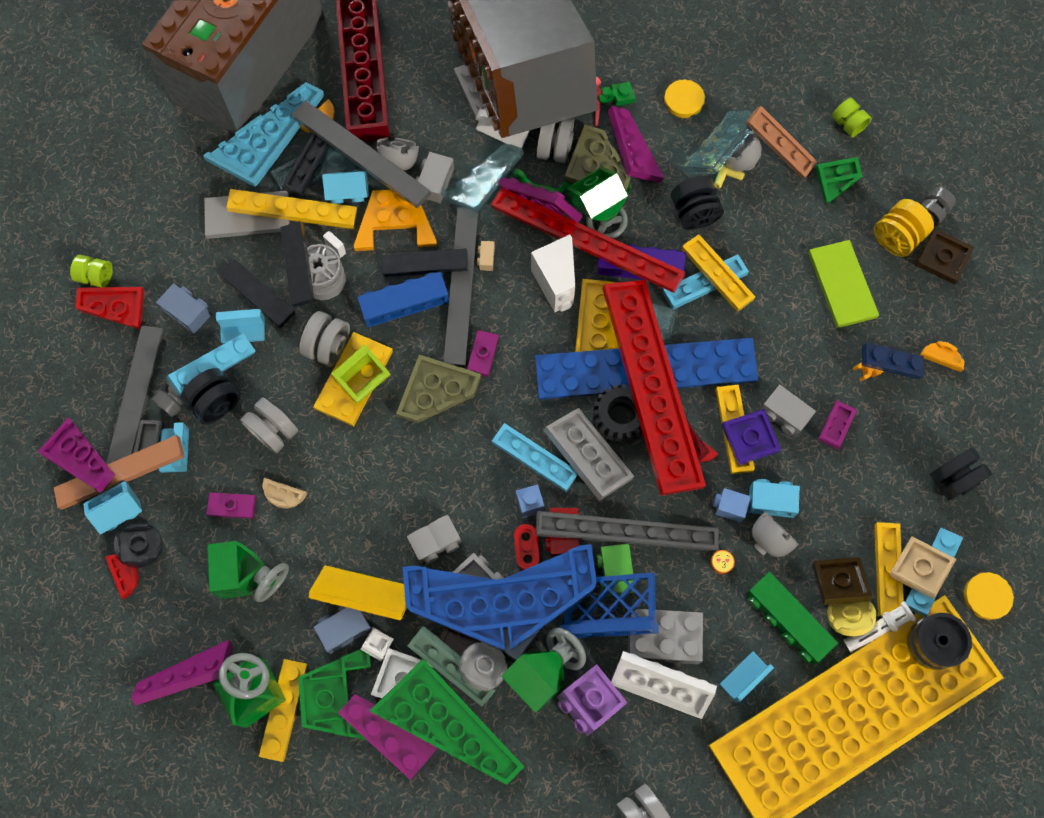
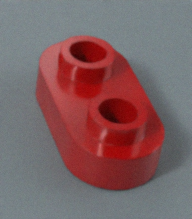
(526, 548)

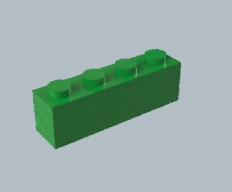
(791, 619)

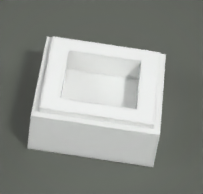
(334, 243)
(377, 644)

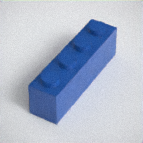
(403, 299)

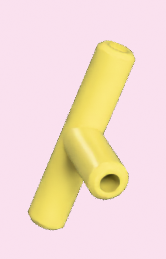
(723, 171)

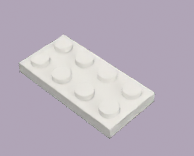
(663, 685)

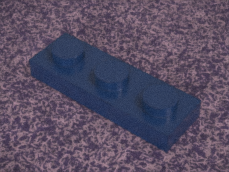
(892, 361)

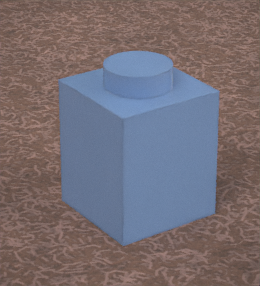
(529, 501)
(731, 505)

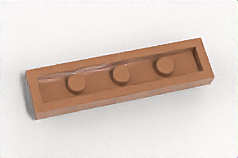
(781, 142)

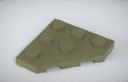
(593, 152)
(435, 388)

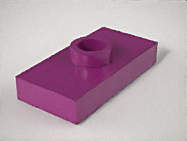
(483, 353)
(837, 425)
(231, 505)

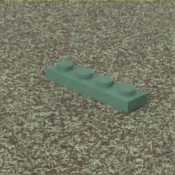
(446, 662)

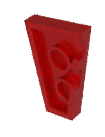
(115, 304)

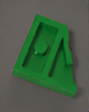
(837, 177)

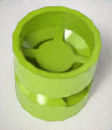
(851, 117)
(91, 270)

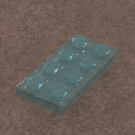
(720, 144)

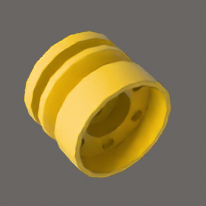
(903, 227)

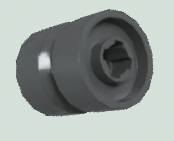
(939, 204)
(168, 400)

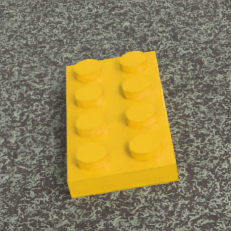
(333, 399)

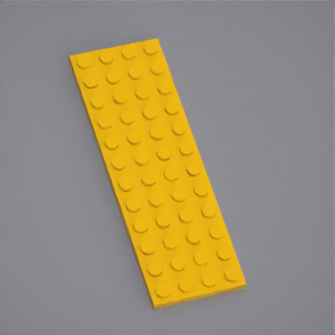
(845, 721)

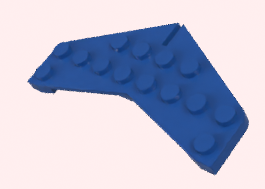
(487, 606)

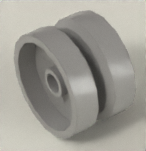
(555, 138)
(324, 338)
(272, 421)
(649, 805)

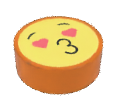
(722, 562)

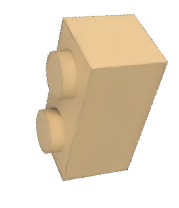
(486, 253)

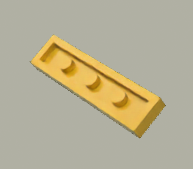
(718, 273)
(731, 407)
(887, 554)
(283, 716)

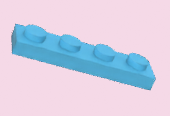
(699, 285)
(221, 357)
(535, 457)
(947, 543)

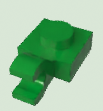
(619, 93)

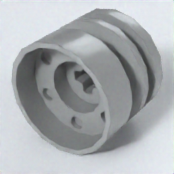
(326, 271)

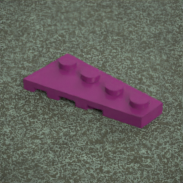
(633, 148)
(541, 196)
(76, 455)
(184, 675)
(397, 745)

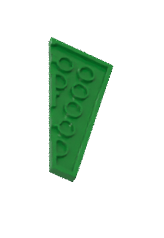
(436, 714)

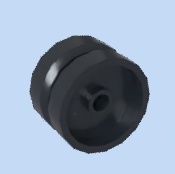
(210, 396)
(961, 475)
(939, 641)

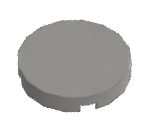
(482, 666)

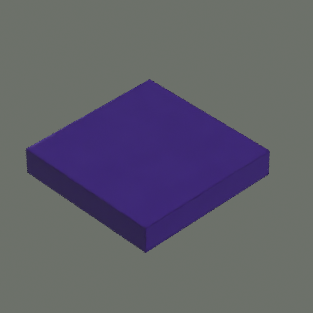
(751, 437)

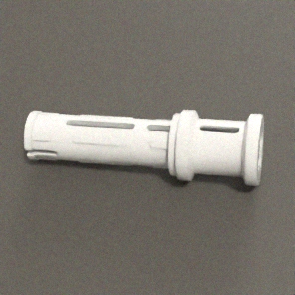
(890, 621)

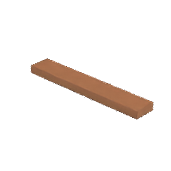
(124, 469)

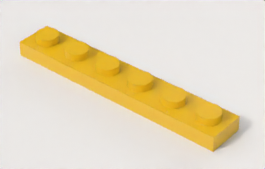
(291, 209)

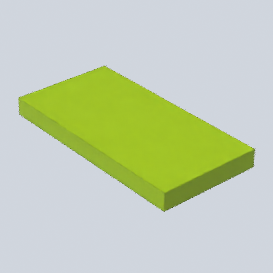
(843, 284)

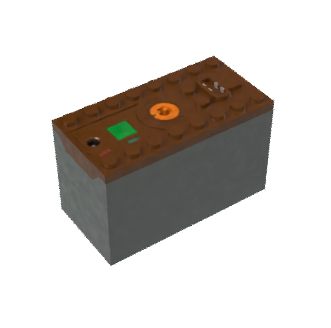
(228, 53)
(526, 60)

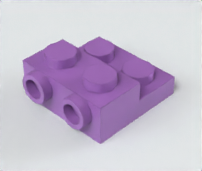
(591, 700)

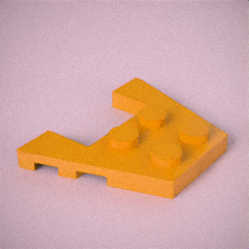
(391, 211)

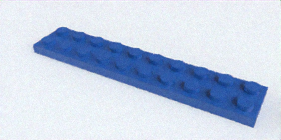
(691, 364)

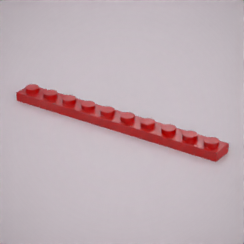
(589, 240)

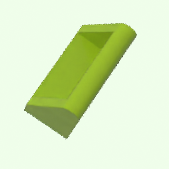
(352, 366)

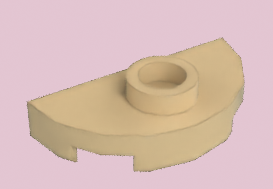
(282, 495)

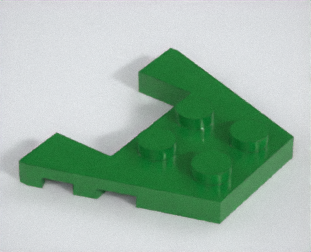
(325, 694)

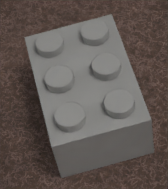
(678, 638)

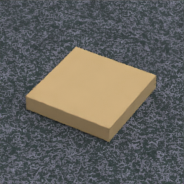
(922, 567)

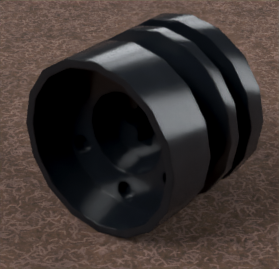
(697, 203)

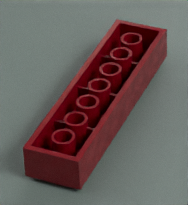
(362, 69)

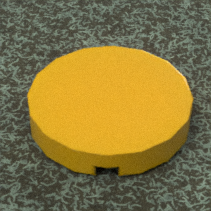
(684, 98)
(988, 596)

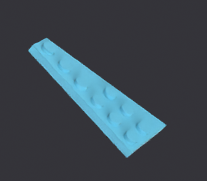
(263, 139)

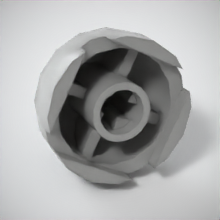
(399, 152)
(746, 154)
(772, 537)

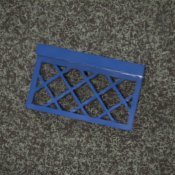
(617, 626)

